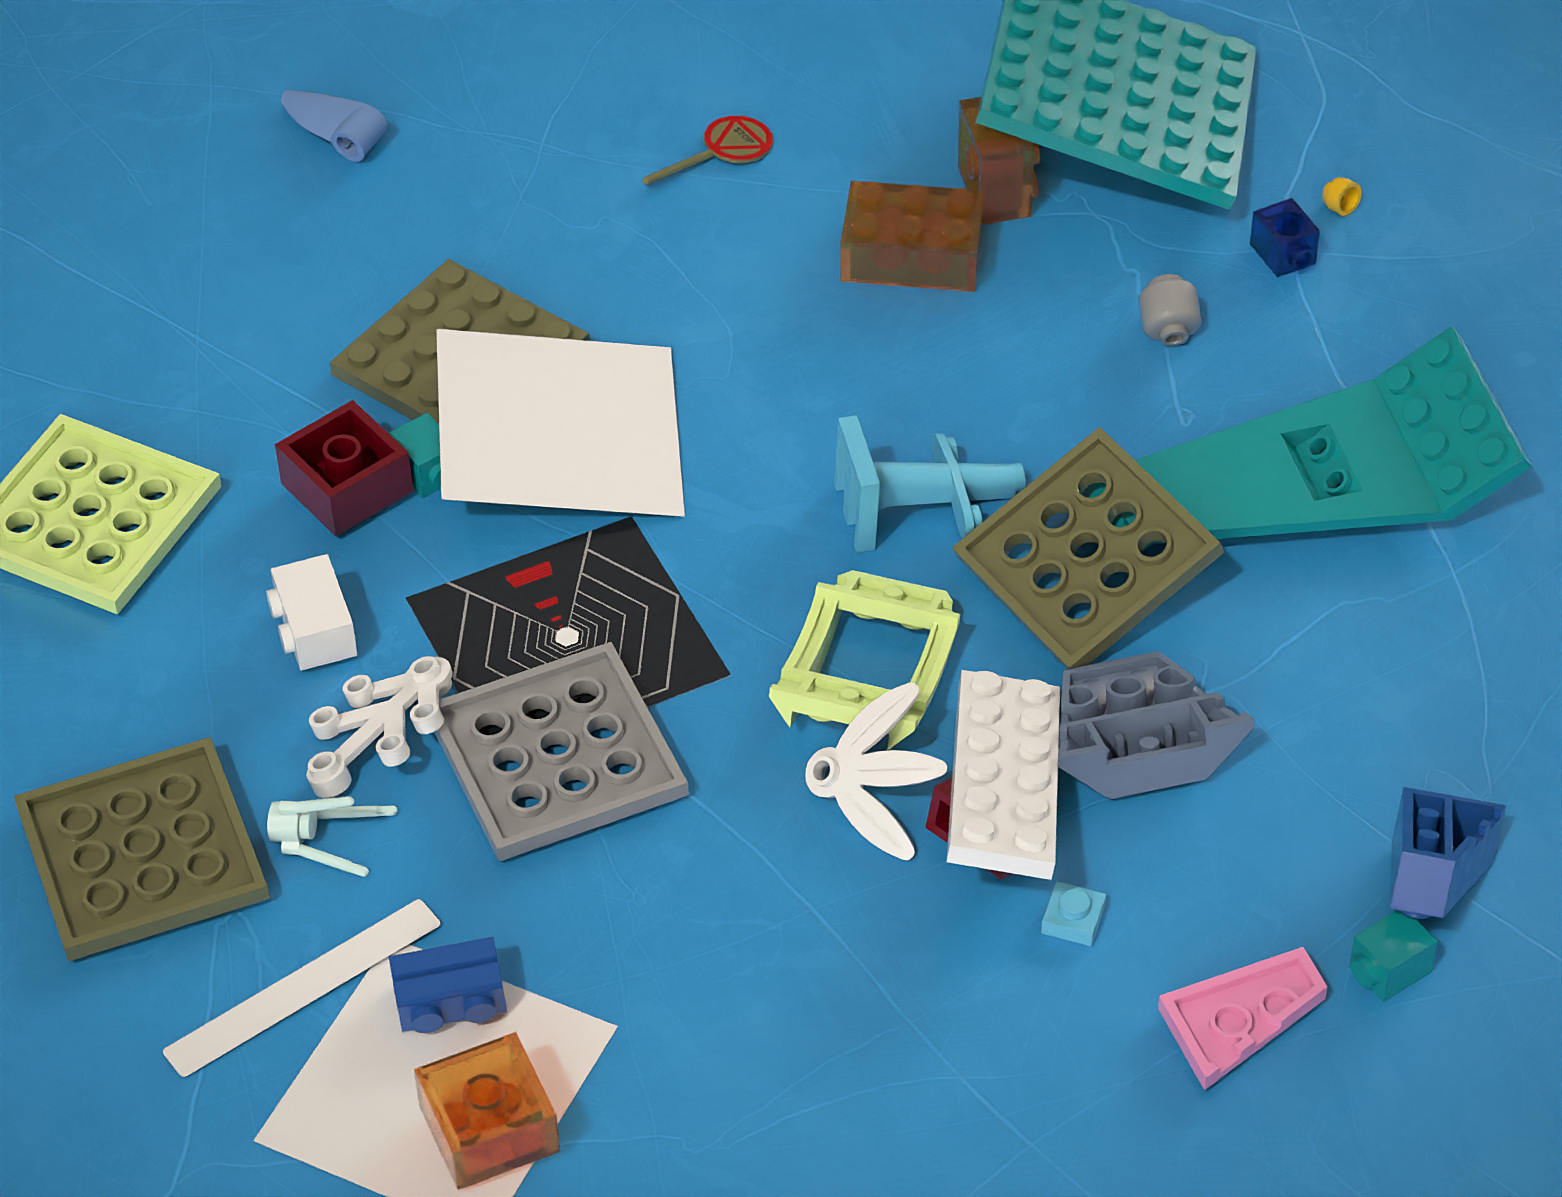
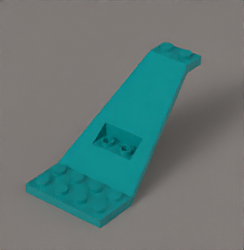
(1403, 445)

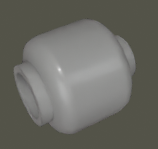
(1170, 309)

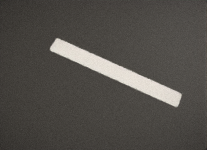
(300, 988)

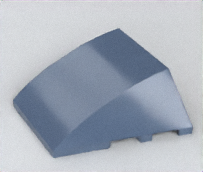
(1143, 726)

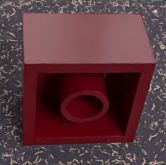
(344, 468)

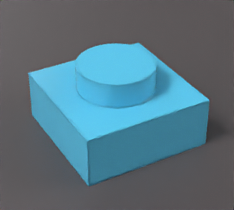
(1073, 913)

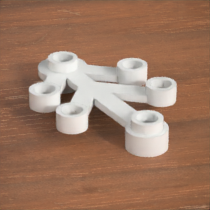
(424, 680)

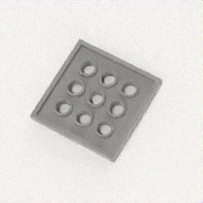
(589, 759)

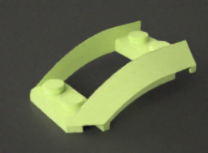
(868, 597)

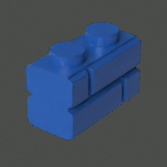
(447, 985)

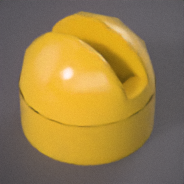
(1342, 195)

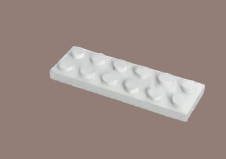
(1005, 775)

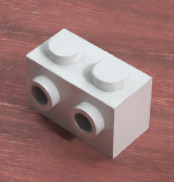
(312, 612)

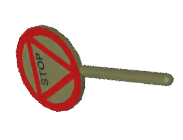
(729, 139)

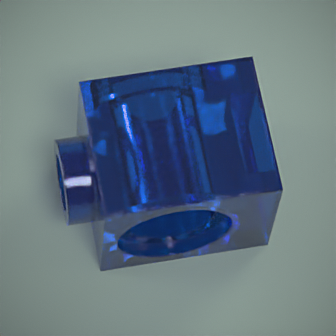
(1284, 237)

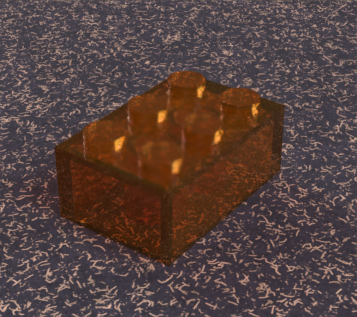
(912, 236)

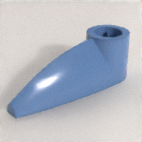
(344, 122)

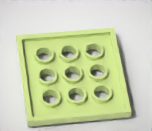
(96, 536)

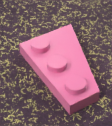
(1240, 1011)

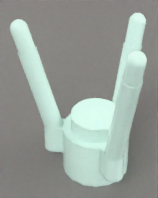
(297, 820)

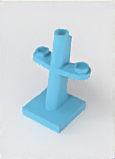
(879, 485)

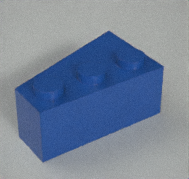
(1440, 850)

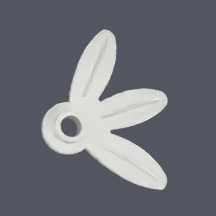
(853, 769)

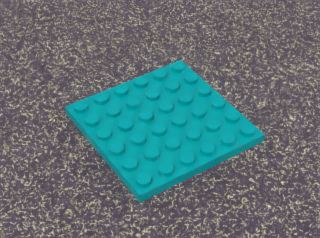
(1123, 91)

